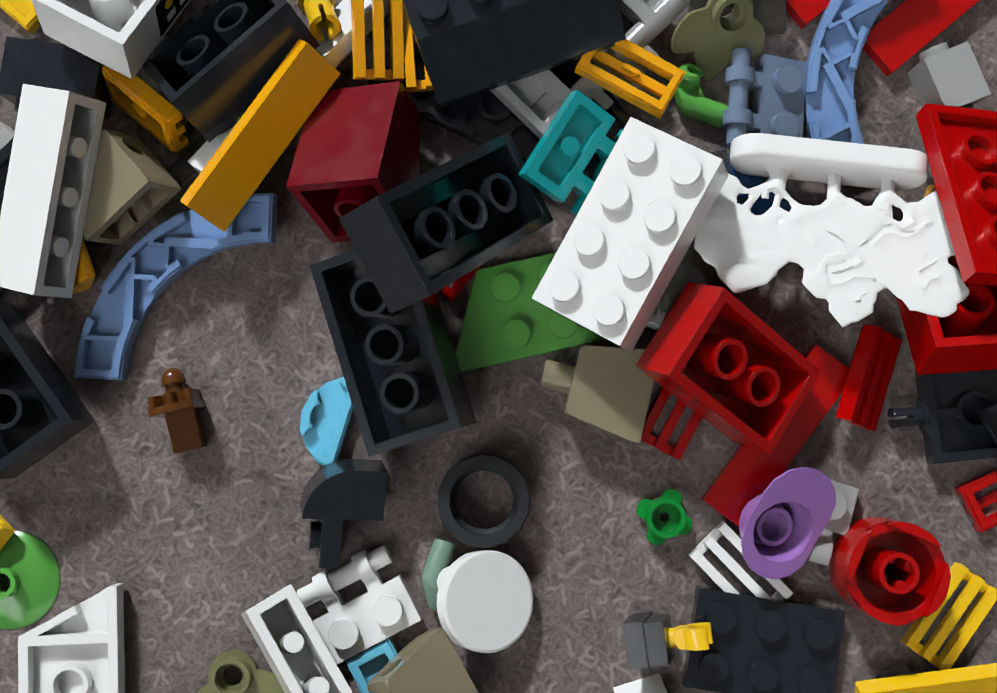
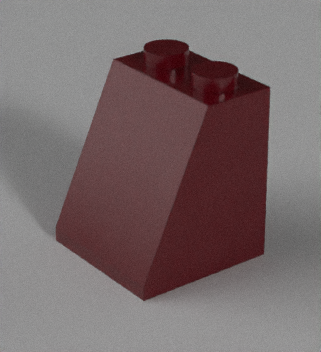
(354, 150)

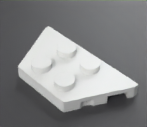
(77, 649)

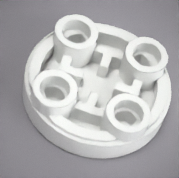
(484, 601)

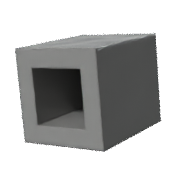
(949, 77)

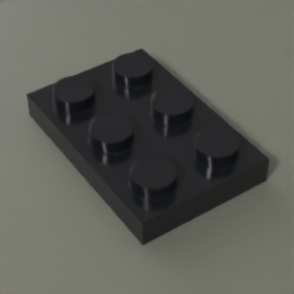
(764, 645)

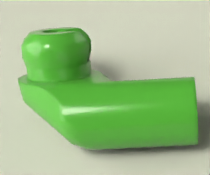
(692, 101)

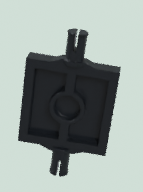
(949, 417)

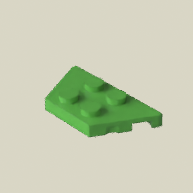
(509, 324)

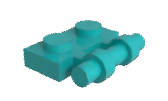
(568, 147)

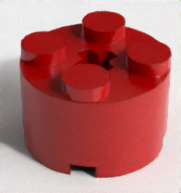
(917, 576)

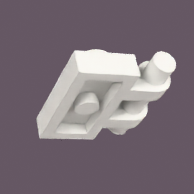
(366, 618)

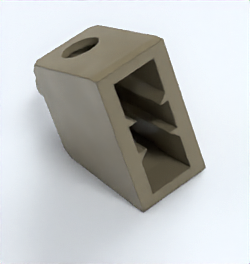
(125, 188)
(603, 389)
(424, 666)

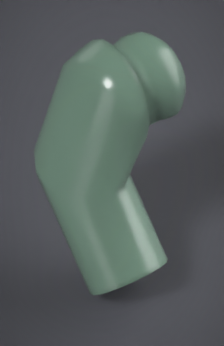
(438, 559)

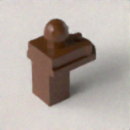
(181, 411)

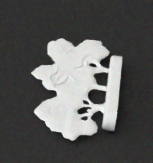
(841, 244)

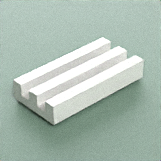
(709, 542)

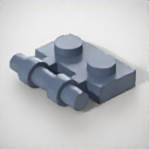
(777, 95)

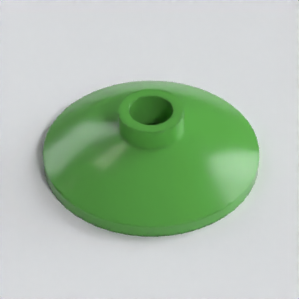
(33, 580)

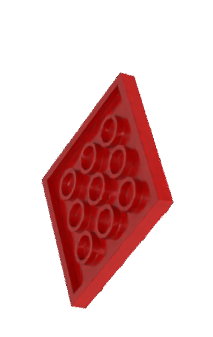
(964, 170)

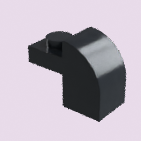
(338, 493)

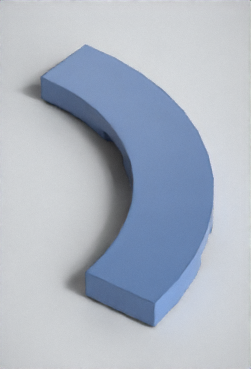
(832, 67)
(150, 269)

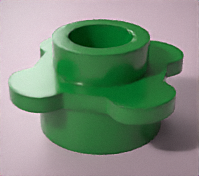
(677, 522)

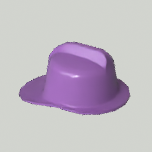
(786, 522)

